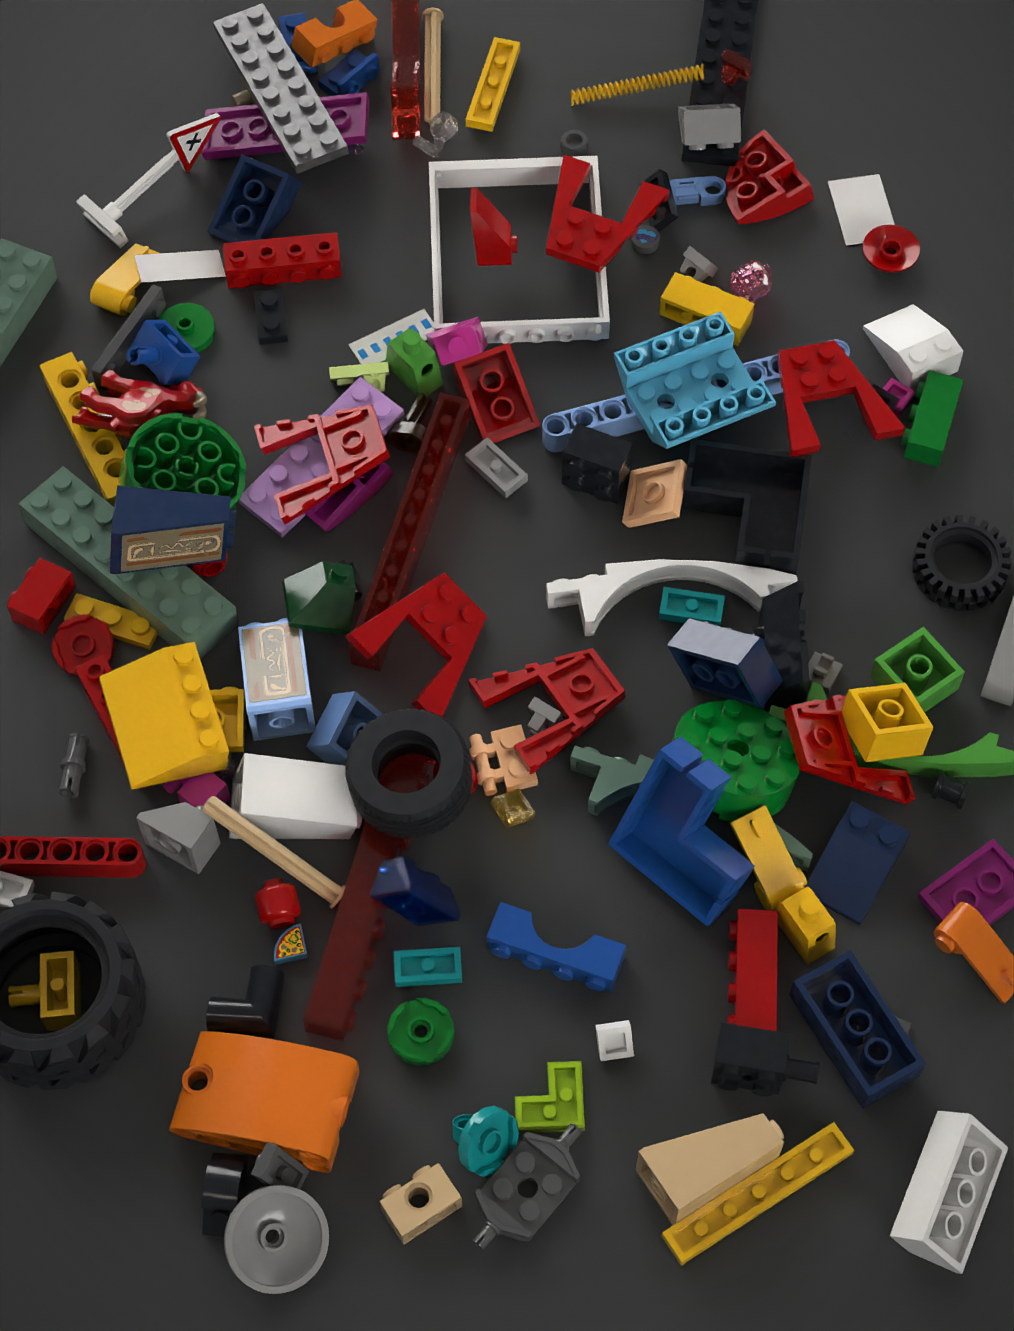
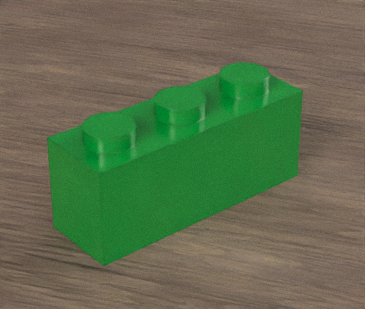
(931, 418)

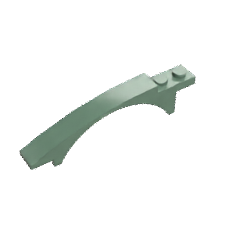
(620, 780)

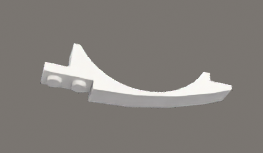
(600, 593)

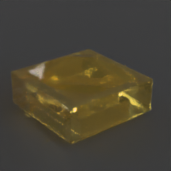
(513, 808)

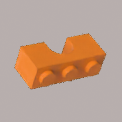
(350, 28)

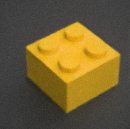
(886, 722)

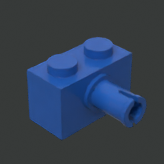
(163, 352)

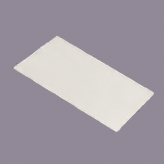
(860, 206)

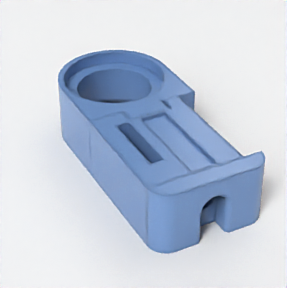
(693, 190)

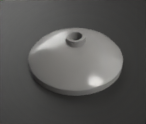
(295, 1251)

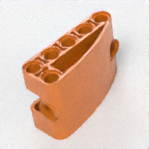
(265, 1094)

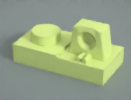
(373, 373)

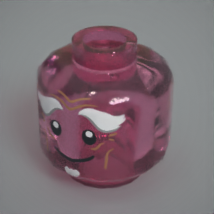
(751, 280)

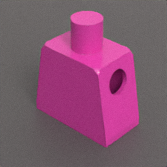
(458, 341)

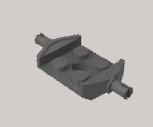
(535, 1160)

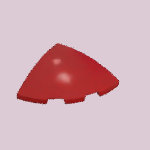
(765, 182)

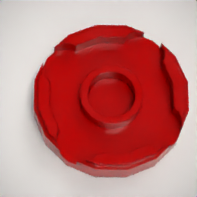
(80, 641)

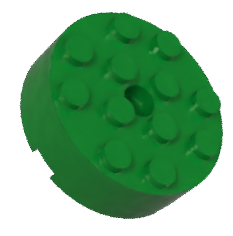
(184, 457)
(747, 747)

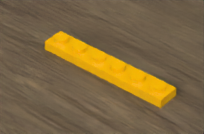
(757, 1193)

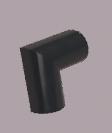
(257, 1013)

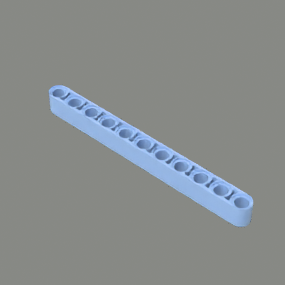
(597, 414)

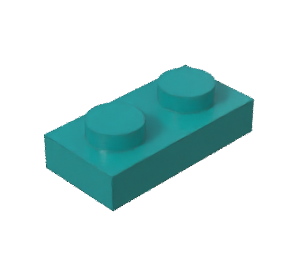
(681, 604)
(427, 966)

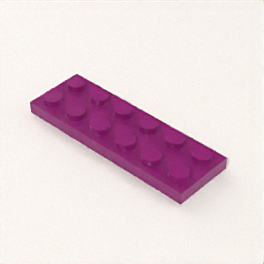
(247, 132)

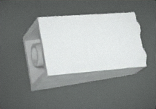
(294, 798)

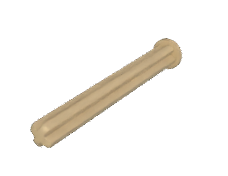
(432, 62)
(273, 850)

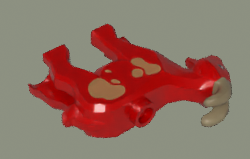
(136, 403)

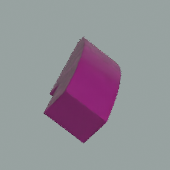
(350, 498)

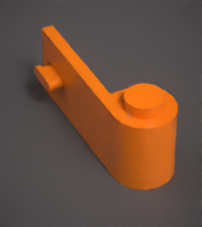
(969, 934)

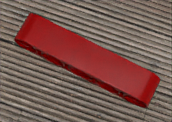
(79, 862)

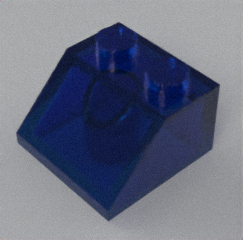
(414, 893)

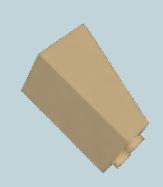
(707, 1163)

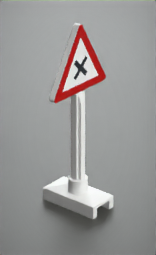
(186, 147)

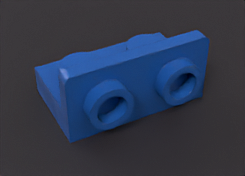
(350, 74)

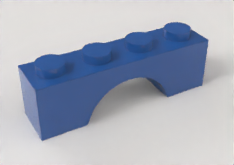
(592, 963)

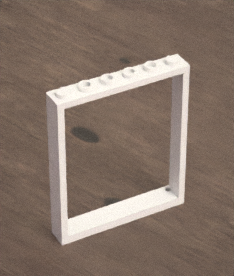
(514, 173)

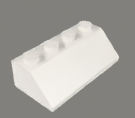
(949, 1190)

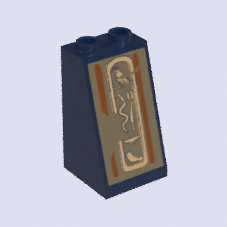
(168, 529)

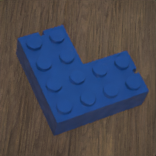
(668, 838)

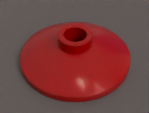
(891, 239)

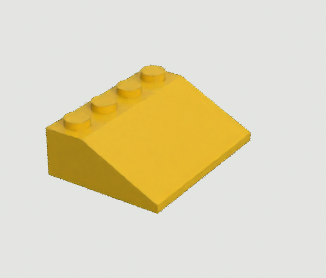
(165, 717)

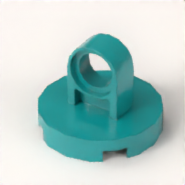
(485, 1139)

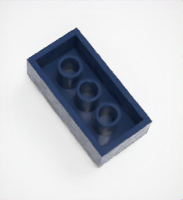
(857, 1029)

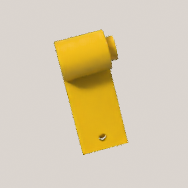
(117, 285)
(766, 850)

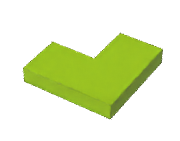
(557, 1109)

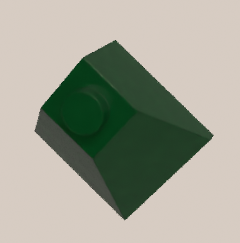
(321, 598)

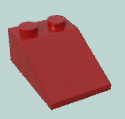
(495, 394)

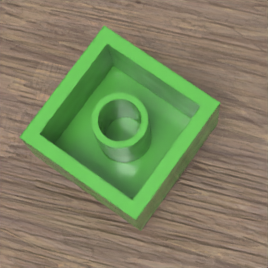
(922, 666)

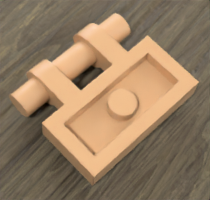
(510, 770)

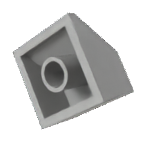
(710, 125)
(181, 834)

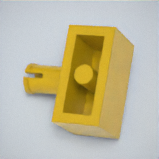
(56, 993)

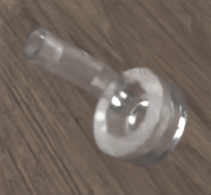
(442, 129)

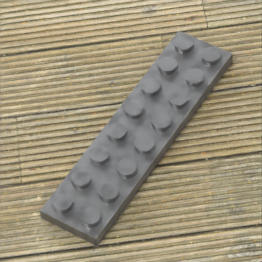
(280, 88)

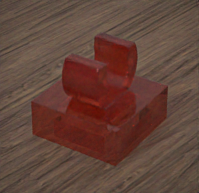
(735, 67)

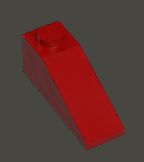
(491, 232)

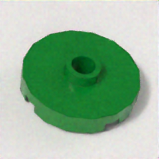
(199, 321)
(418, 1015)

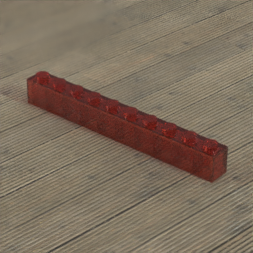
(414, 517)
(359, 915)

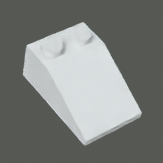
(914, 345)

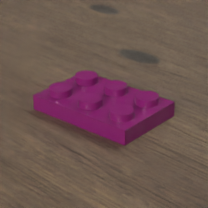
(980, 880)

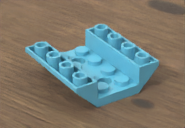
(681, 371)

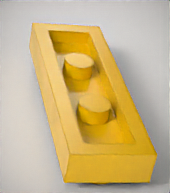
(121, 621)

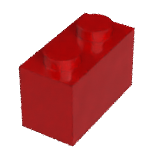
(41, 595)

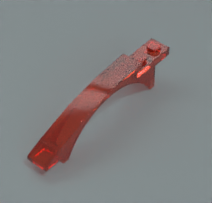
(406, 70)

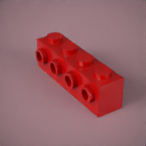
(282, 260)

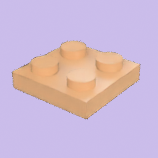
(654, 493)

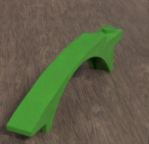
(977, 760)

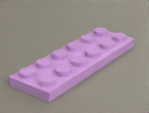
(307, 460)

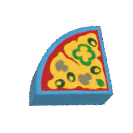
(290, 946)

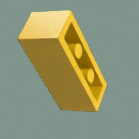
(690, 300)

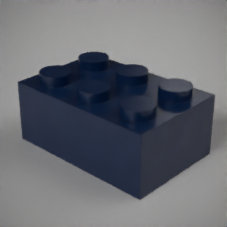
(725, 662)

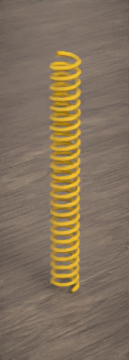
(632, 83)

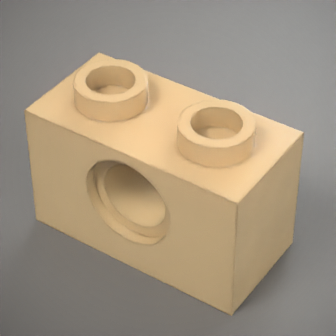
(412, 1221)

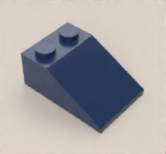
(253, 202)
(857, 862)

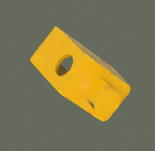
(803, 921)

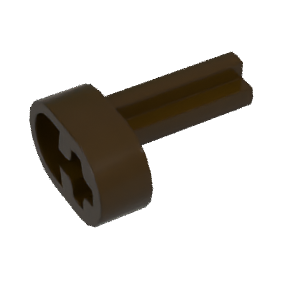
(409, 433)

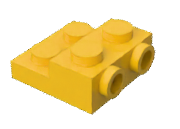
(232, 713)

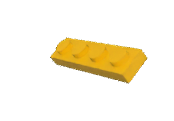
(493, 84)

